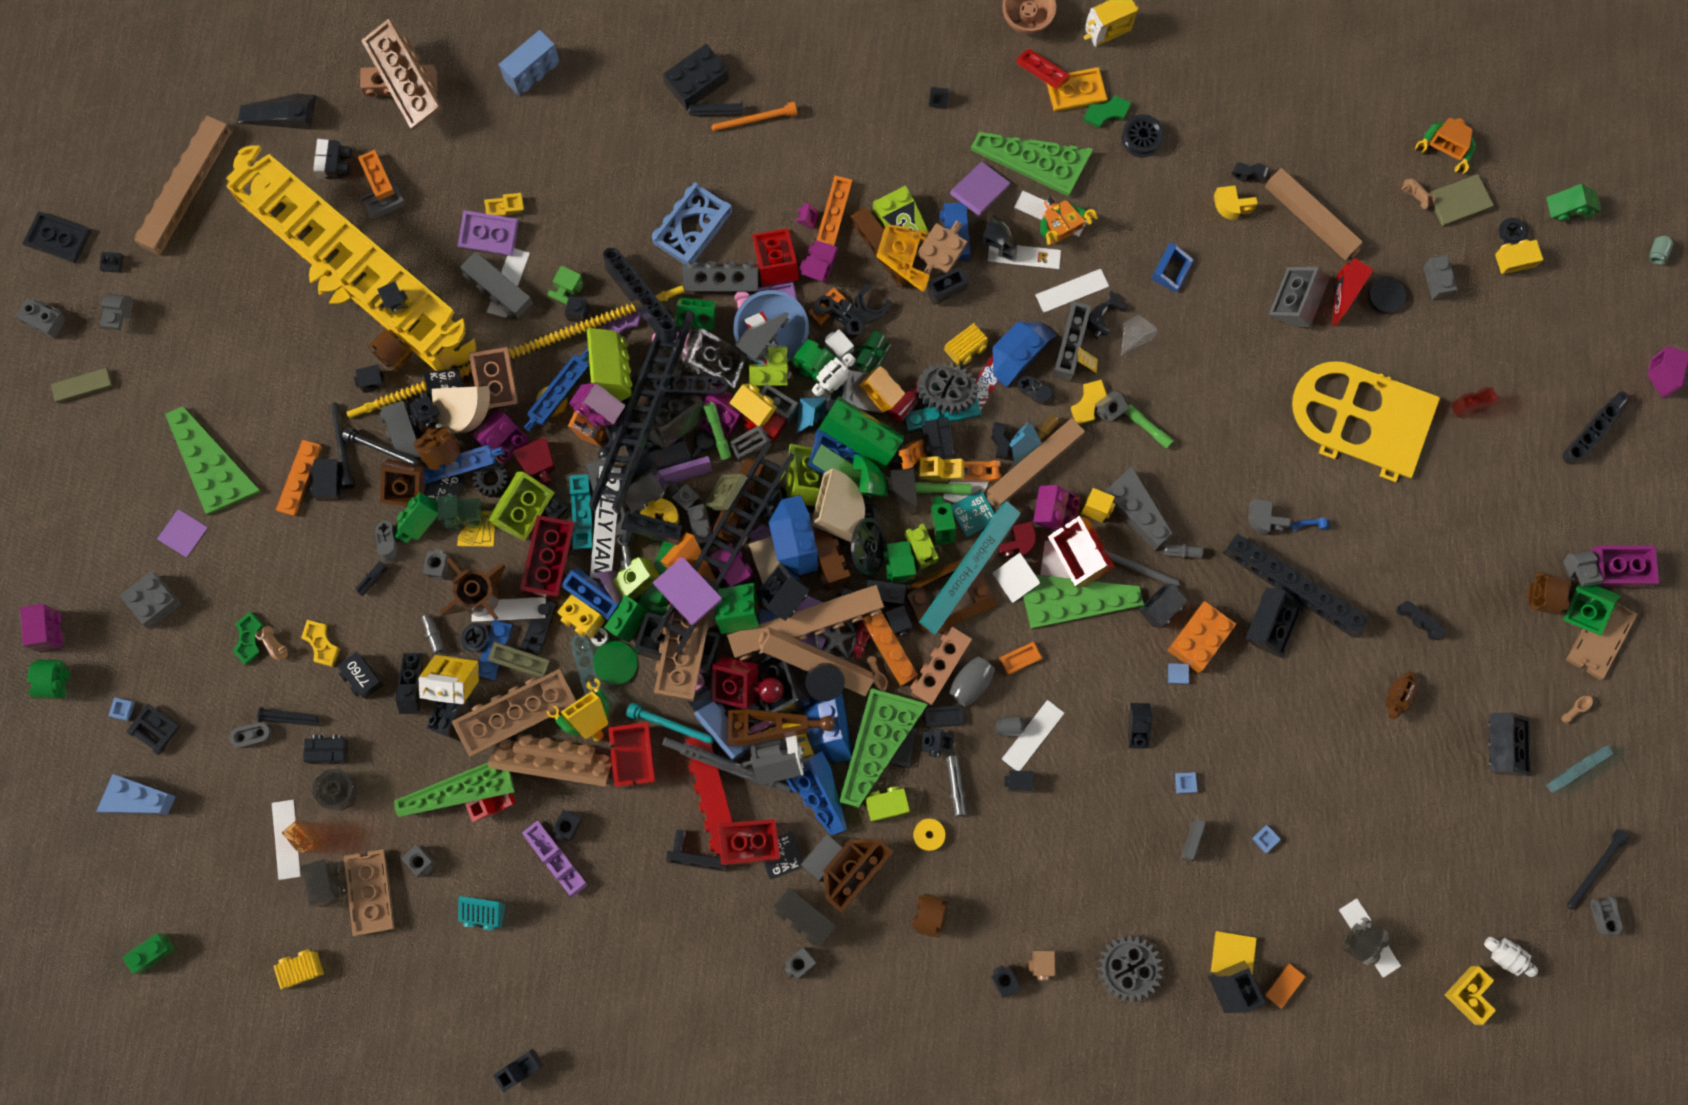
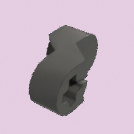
(386, 541)

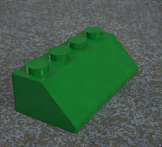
(861, 432)

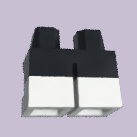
(329, 159)

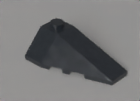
(284, 111)

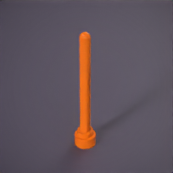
(788, 110)

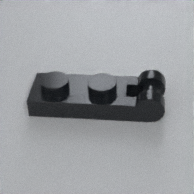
(539, 628)

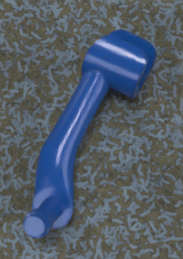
(1321, 522)

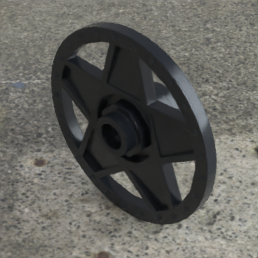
(867, 547)

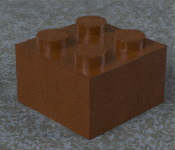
(401, 482)

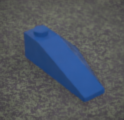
(820, 792)

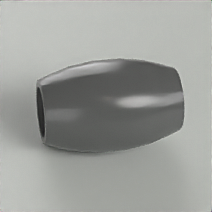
(972, 681)

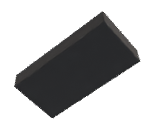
(944, 716)

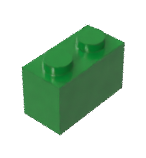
(627, 618)
(148, 953)

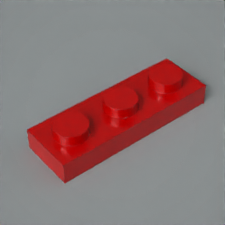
(1043, 69)

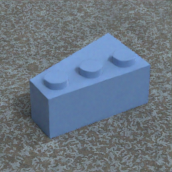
(131, 797)

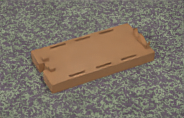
(1599, 651)
(369, 893)

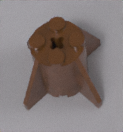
(475, 591)

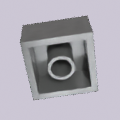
(150, 599)

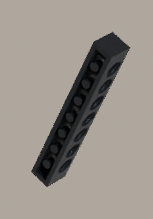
(1298, 586)

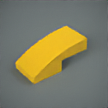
(505, 206)

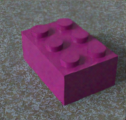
(1627, 566)

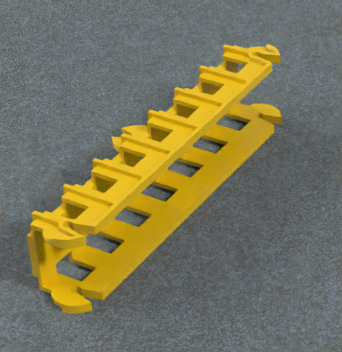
(356, 256)

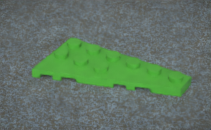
(212, 471)
(881, 733)
(462, 788)

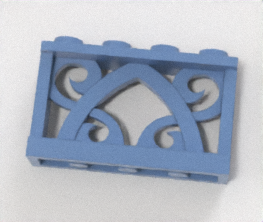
(694, 249)

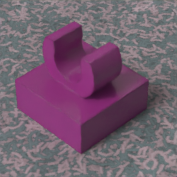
(808, 216)

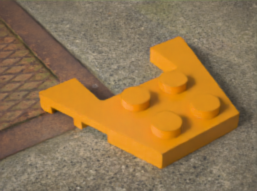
(899, 250)

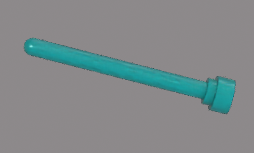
(636, 711)

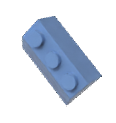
(716, 724)

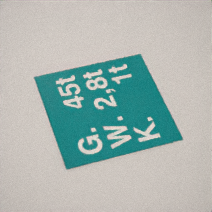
(973, 513)

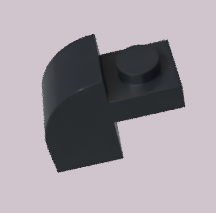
(518, 1070)

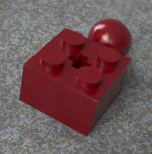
(738, 685)

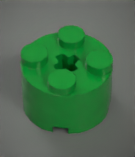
(810, 359)
(48, 679)

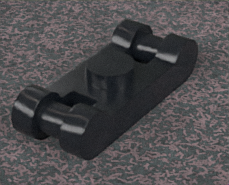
(1421, 620)

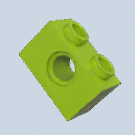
(645, 576)

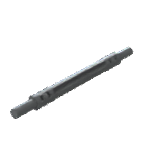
(721, 763)

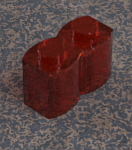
(1474, 402)

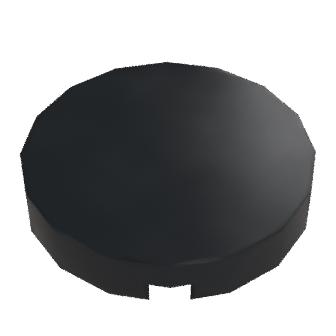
(1387, 295)
(825, 682)

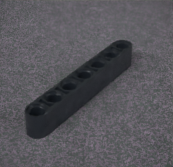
(640, 295)

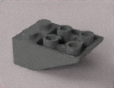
(758, 336)
(854, 394)

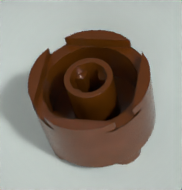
(390, 350)
(437, 447)
(1549, 593)
(931, 915)

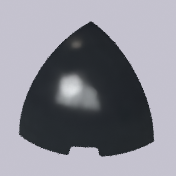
(1000, 236)

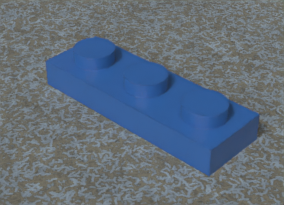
(498, 633)

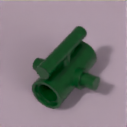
(873, 352)

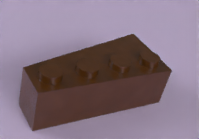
(829, 559)

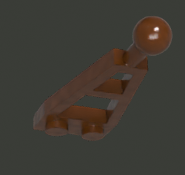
(739, 726)

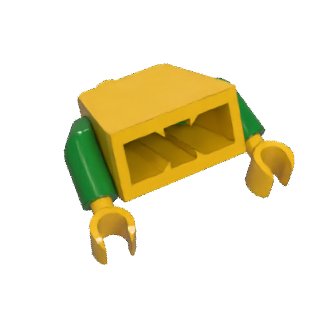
(586, 715)

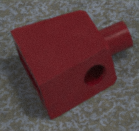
(536, 460)

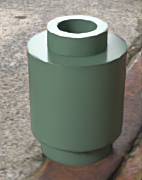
(1661, 250)

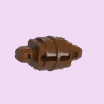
(1401, 695)

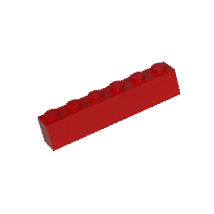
(711, 792)

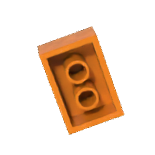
(1201, 637)

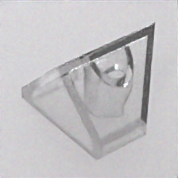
(1136, 333)

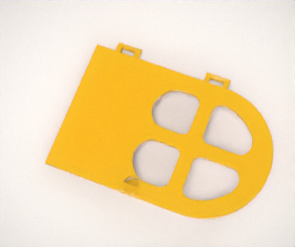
(1396, 427)

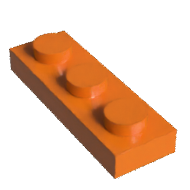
(376, 175)

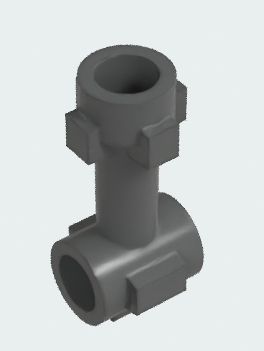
(626, 552)

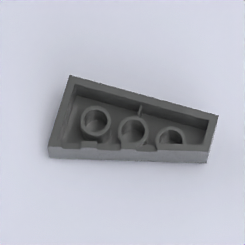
(1138, 509)

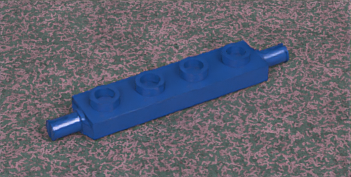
(558, 390)
(465, 462)

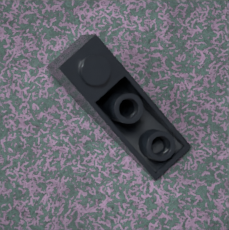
(407, 693)

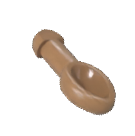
(880, 680)
(1581, 705)

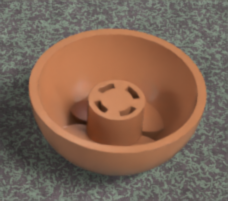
(1038, 14)

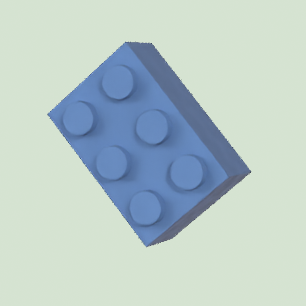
(529, 62)

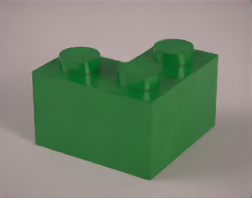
(1574, 201)
(900, 563)

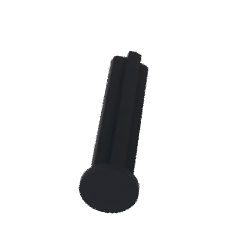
(716, 109)
(287, 717)

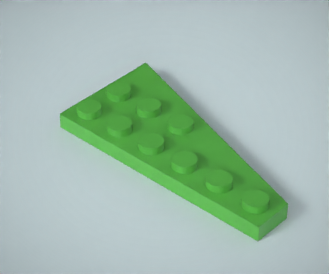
(1038, 160)
(1060, 601)

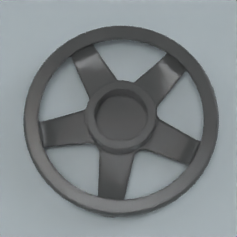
(836, 639)

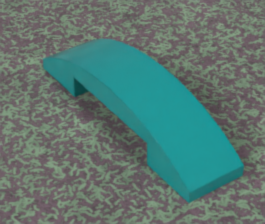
(581, 512)

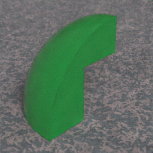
(872, 478)

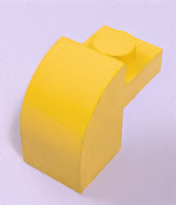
(1230, 206)
(941, 470)

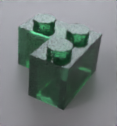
(460, 513)

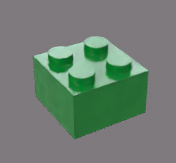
(737, 609)

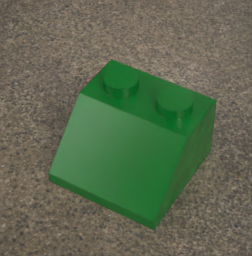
(1592, 608)

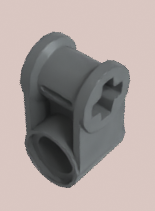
(1606, 914)

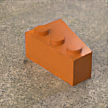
(690, 551)

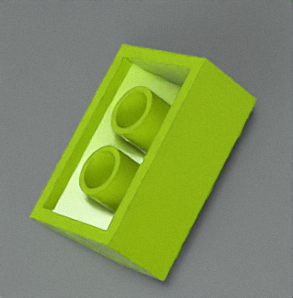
(520, 505)

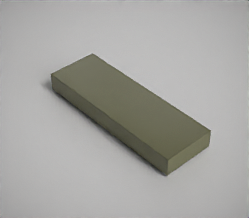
(81, 385)
(518, 660)

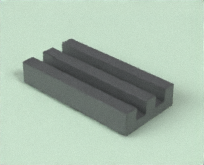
(762, 434)

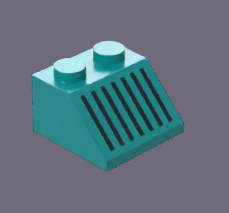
(480, 912)

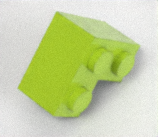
(775, 371)

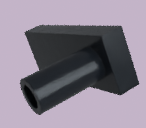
(651, 527)
(678, 856)

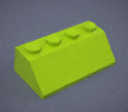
(609, 362)

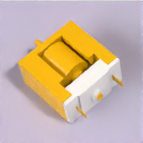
(1110, 20)
(448, 679)

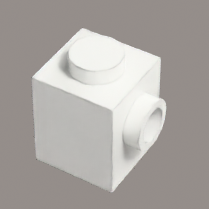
(838, 345)

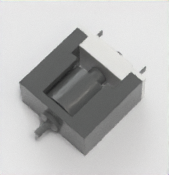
(777, 759)

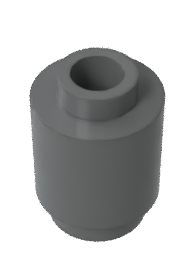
(1009, 726)

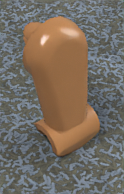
(1413, 188)
(274, 648)

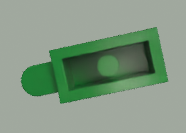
(416, 518)

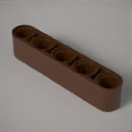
(872, 234)
(734, 520)

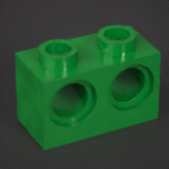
(699, 308)

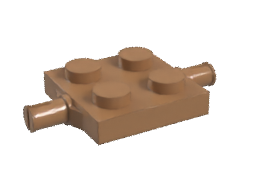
(942, 248)

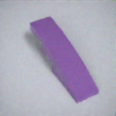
(554, 859)

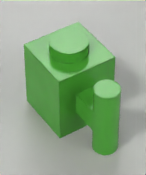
(567, 283)

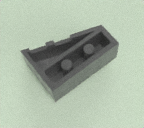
(400, 428)

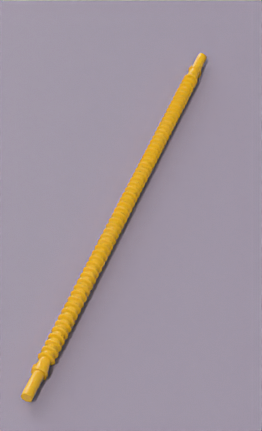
(663, 296)

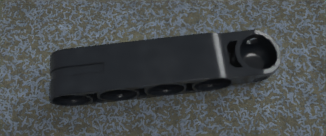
(1593, 435)

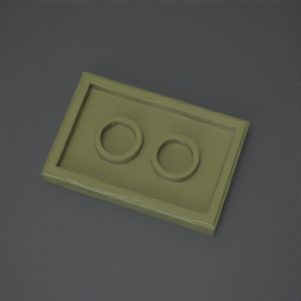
(1461, 200)
(725, 492)

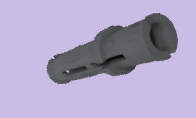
(956, 786)

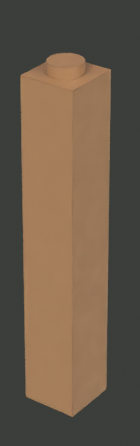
(1314, 214)
(1034, 463)
(808, 657)

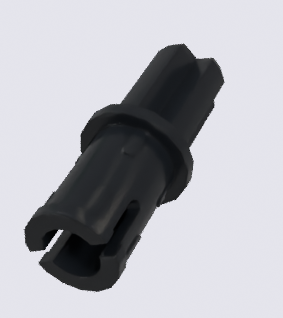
(371, 578)

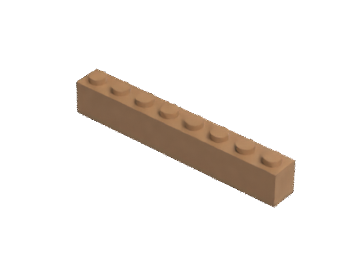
(182, 185)
(811, 620)

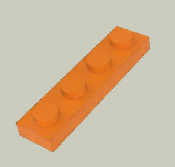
(834, 210)
(298, 478)
(890, 648)

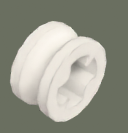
(604, 633)

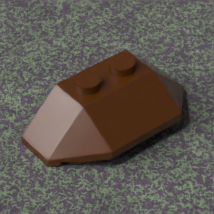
(853, 869)

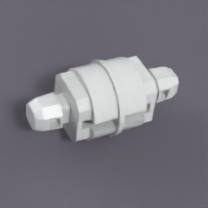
(833, 375)
(1511, 956)

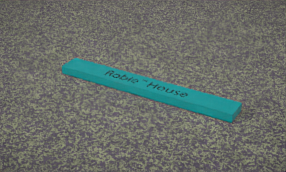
(969, 567)

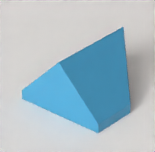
(810, 411)
(1024, 442)

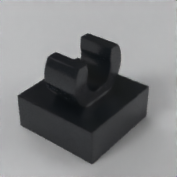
(938, 97)
(111, 262)
(555, 508)

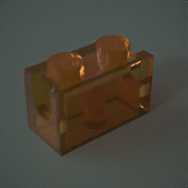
(302, 836)

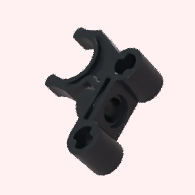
(847, 314)

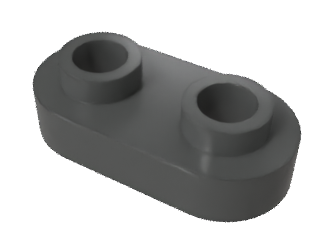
(251, 735)

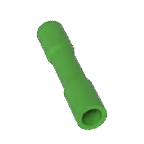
(1157, 434)
(721, 442)
(956, 488)

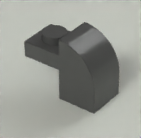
(114, 310)
(1261, 519)
(1584, 567)

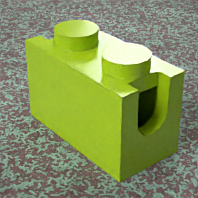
(921, 547)
(886, 804)

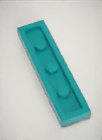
(916, 418)

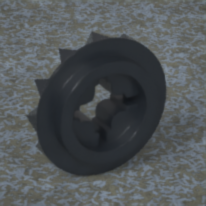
(1507, 225)
(469, 634)

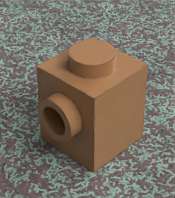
(1042, 964)

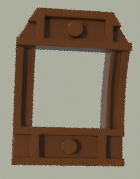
(978, 591)

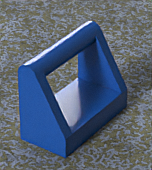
(1158, 277)

